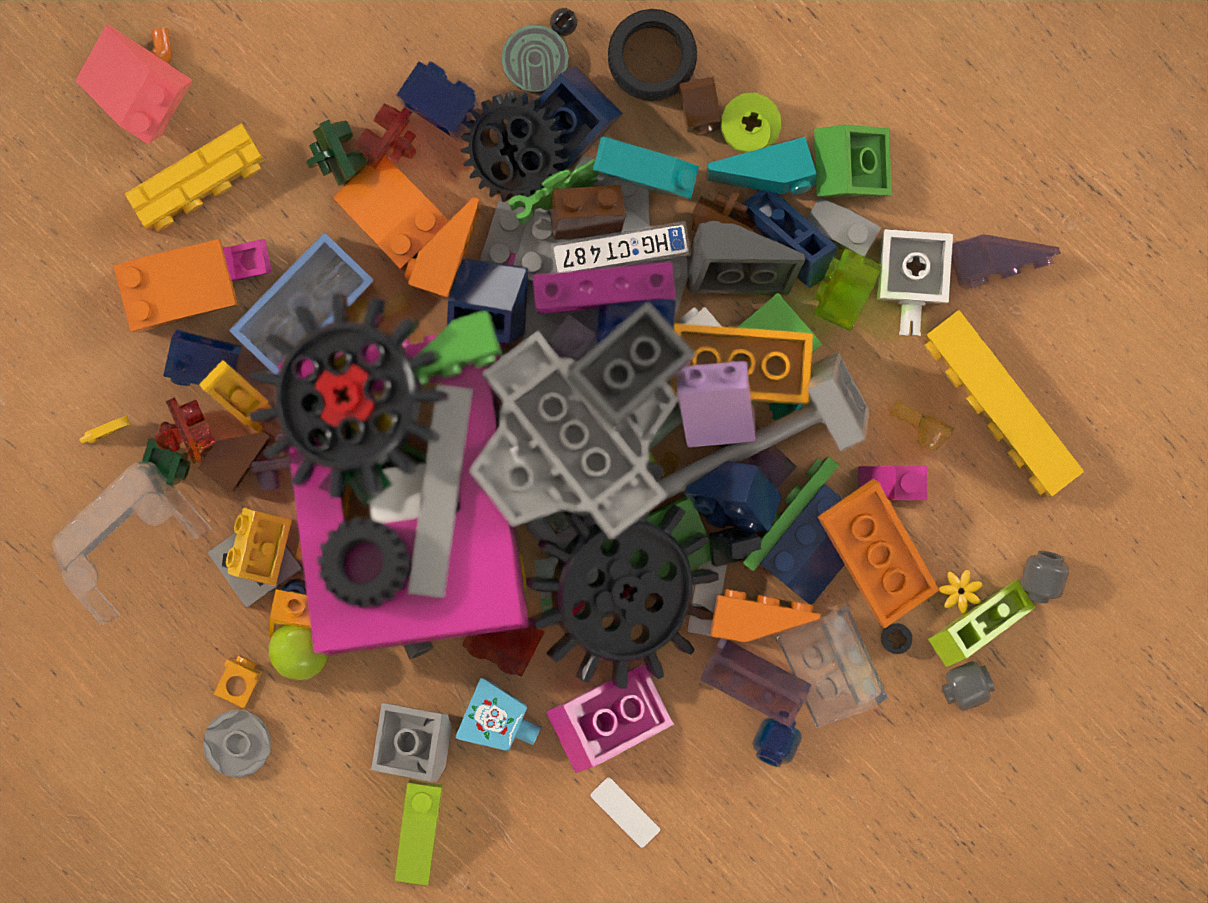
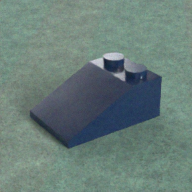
(582, 112)

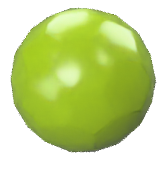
(293, 653)

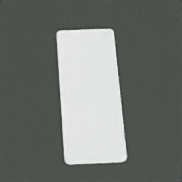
(705, 596)
(625, 812)

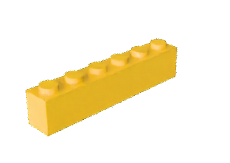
(1003, 404)

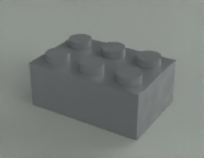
(630, 365)

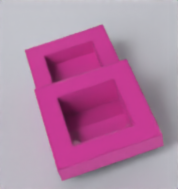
(248, 260)

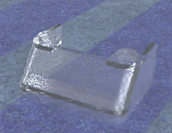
(137, 490)

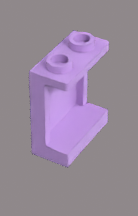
(716, 404)

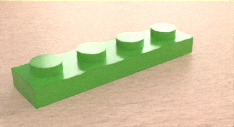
(797, 500)

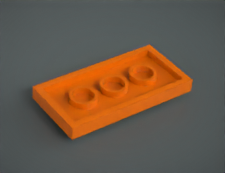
(878, 553)

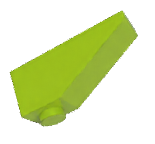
(981, 624)
(418, 832)

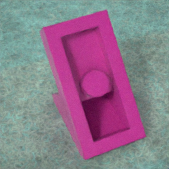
(897, 481)

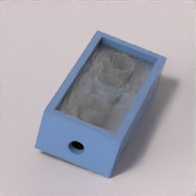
(308, 283)

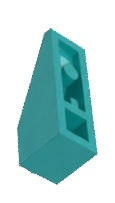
(646, 168)
(771, 169)

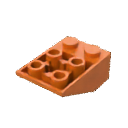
(750, 619)

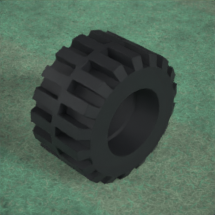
(334, 563)

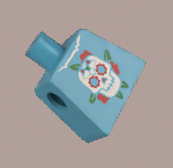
(496, 718)

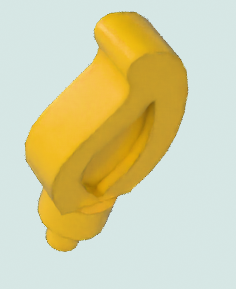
(108, 428)

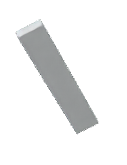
(440, 494)

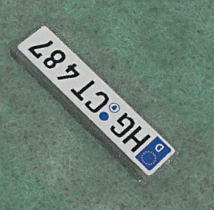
(622, 248)

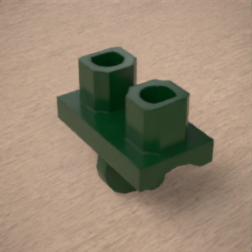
(330, 154)

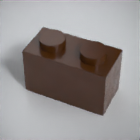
(587, 211)

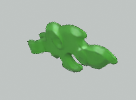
(581, 177)

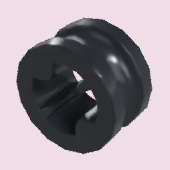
(888, 644)

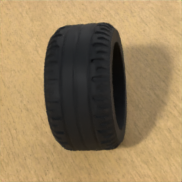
(658, 19)

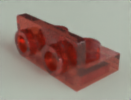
(507, 648)

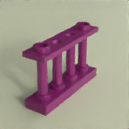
(593, 287)

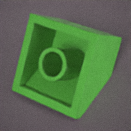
(852, 161)

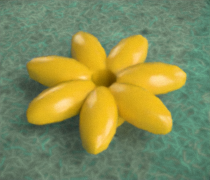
(967, 594)

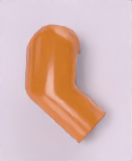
(161, 44)

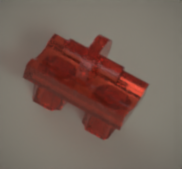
(378, 147)
(194, 439)

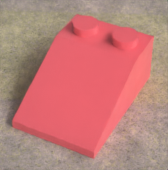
(132, 84)

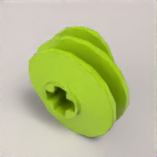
(741, 109)

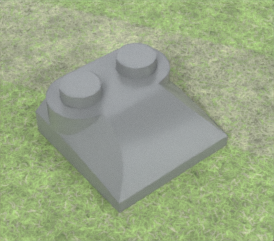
(411, 742)

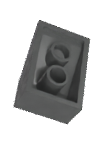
(740, 262)

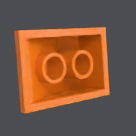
(391, 211)
(442, 256)
(175, 285)

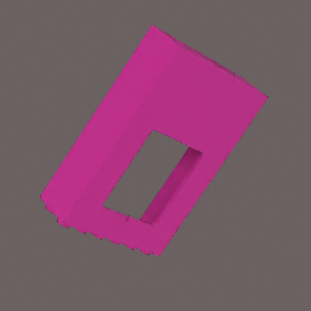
(484, 565)

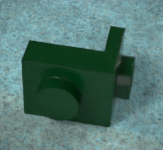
(172, 464)

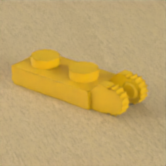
(235, 394)

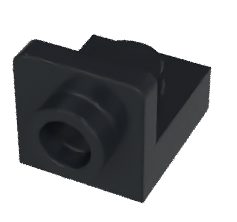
(732, 545)

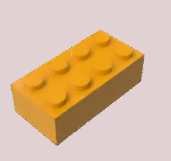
(775, 359)

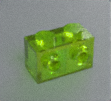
(847, 289)

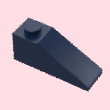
(788, 227)

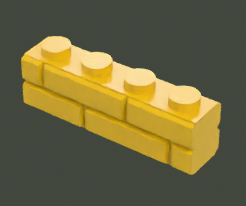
(194, 178)

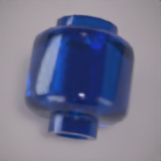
(776, 742)

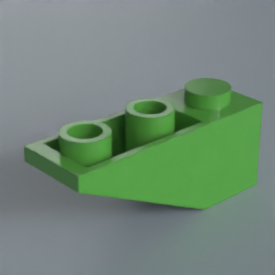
(462, 344)

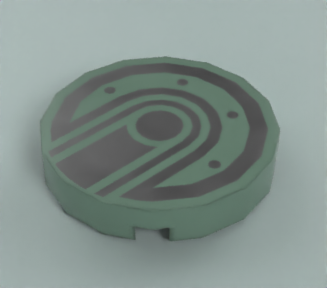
(534, 58)

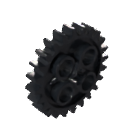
(487, 155)

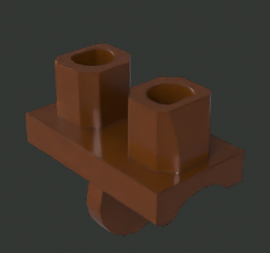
(710, 211)

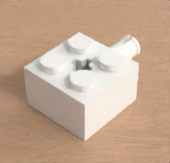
(929, 285)

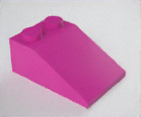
(609, 719)

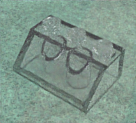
(837, 665)

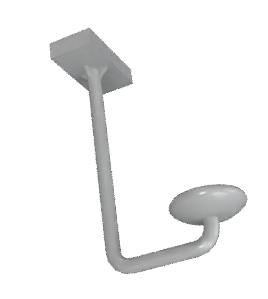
(834, 402)

